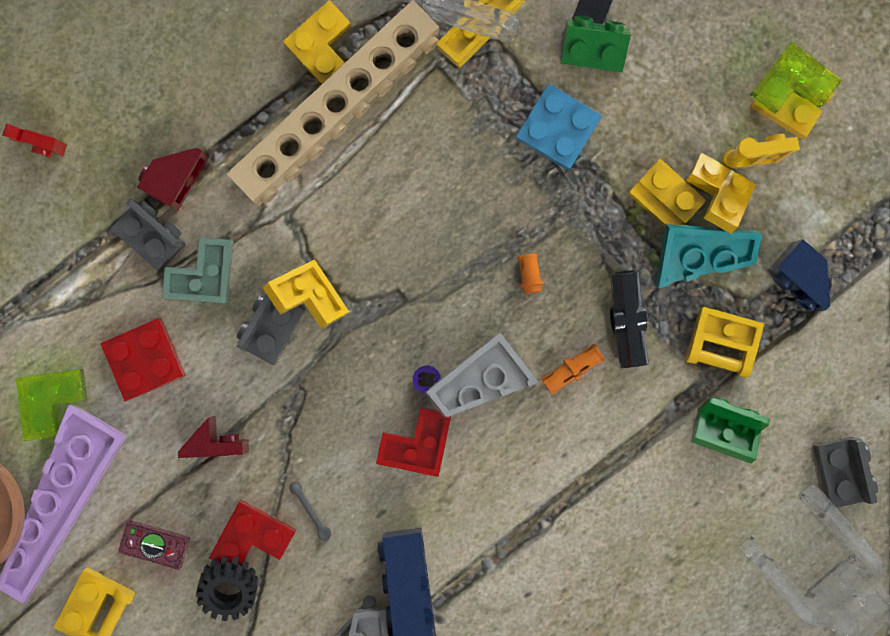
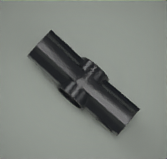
(629, 318)

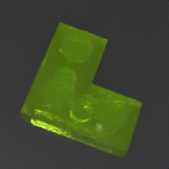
(796, 72)
(39, 398)

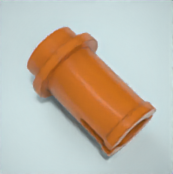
(530, 274)

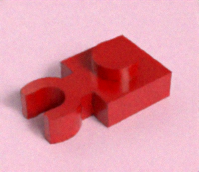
(40, 143)

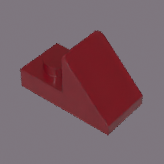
(205, 444)

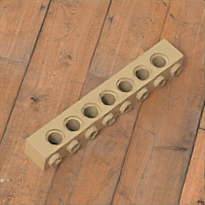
(409, 22)

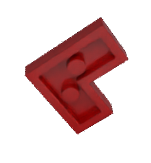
(417, 454)
(250, 528)

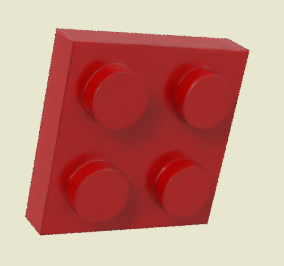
(143, 359)

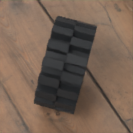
(227, 604)

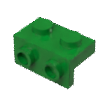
(595, 44)
(729, 429)

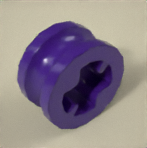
(427, 369)

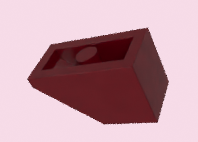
(172, 176)

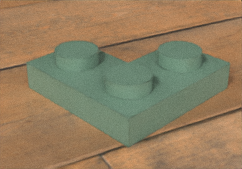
(207, 282)

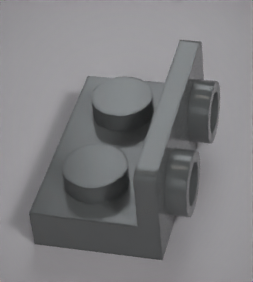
(148, 235)
(268, 330)
(846, 471)

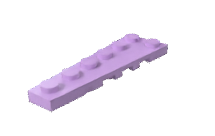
(70, 476)

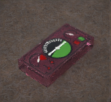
(154, 544)

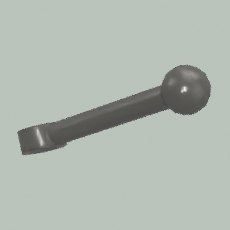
(324, 532)
(368, 602)

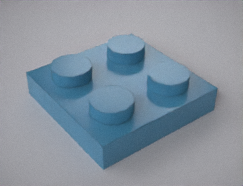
(558, 127)

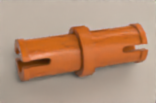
(573, 369)

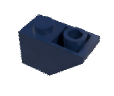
(804, 274)

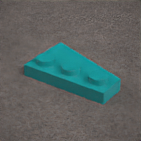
(704, 250)

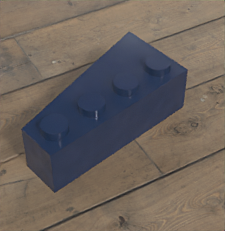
(407, 583)

